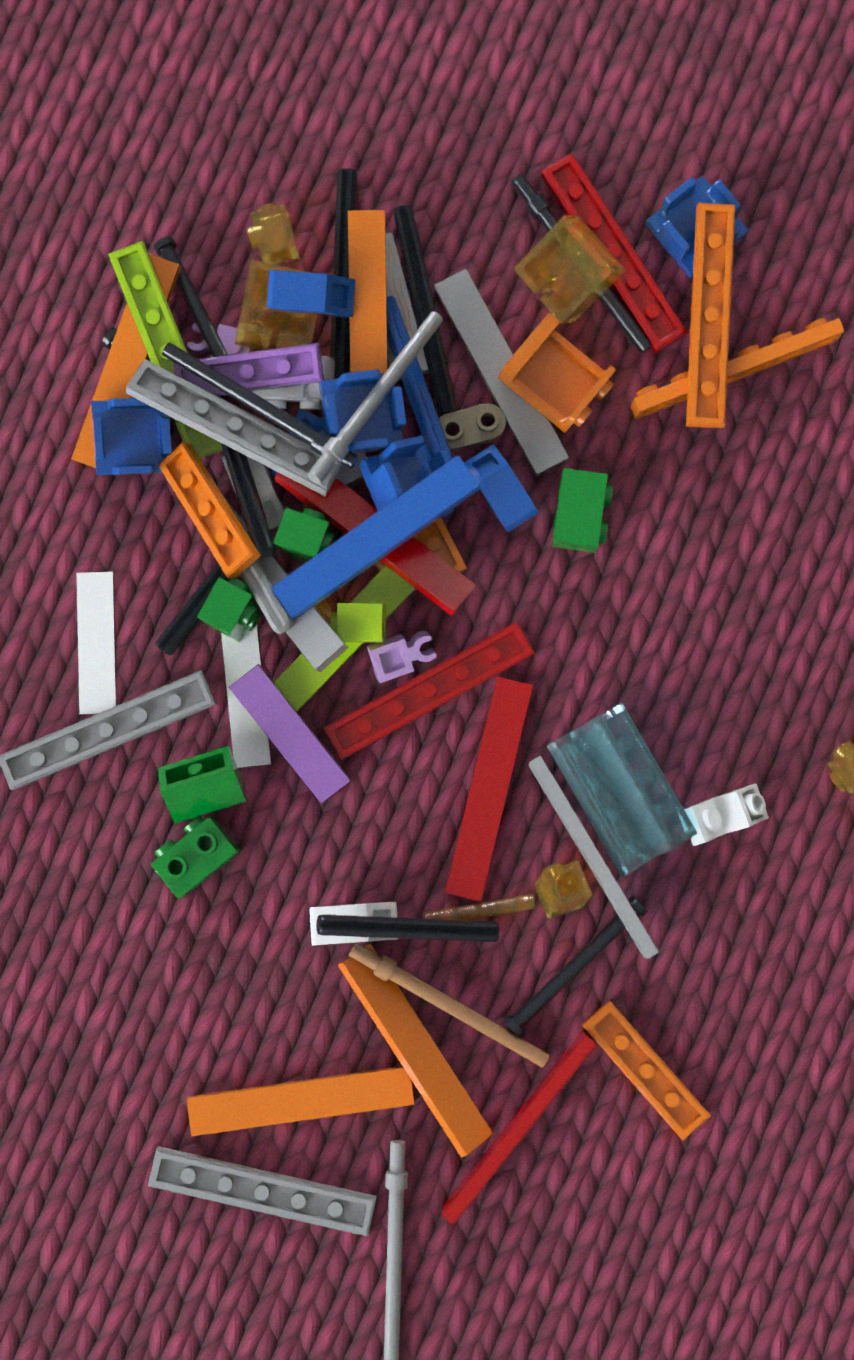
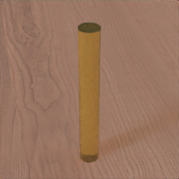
(483, 909)

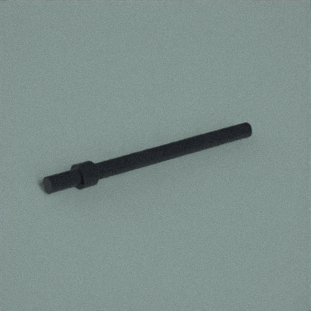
(539, 209)
(286, 421)

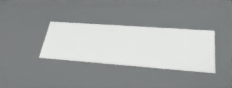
(96, 642)
(248, 739)

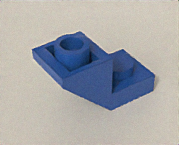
(310, 293)
(501, 488)

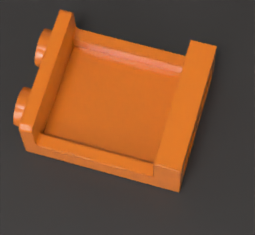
(555, 376)

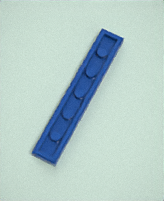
(376, 537)

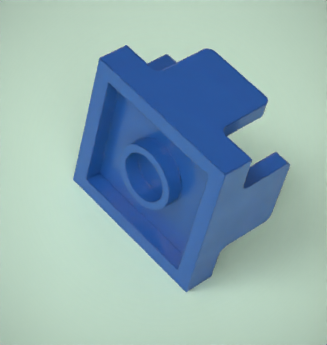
(676, 219)
(343, 397)
(129, 437)
(399, 469)

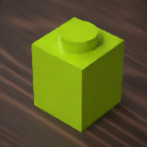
(360, 622)

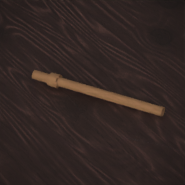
(386, 969)

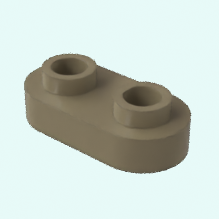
(470, 427)

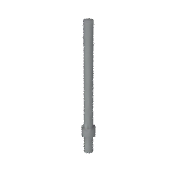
(337, 447)
(396, 1182)

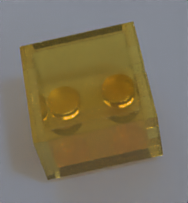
(572, 265)
(263, 326)

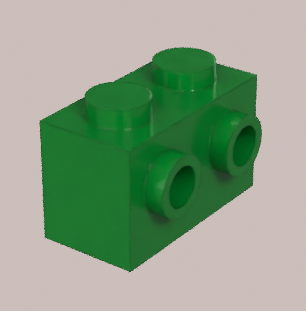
(581, 510)
(303, 534)
(230, 608)
(201, 784)
(195, 856)

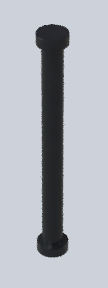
(166, 248)
(570, 970)

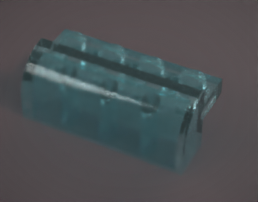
(622, 789)

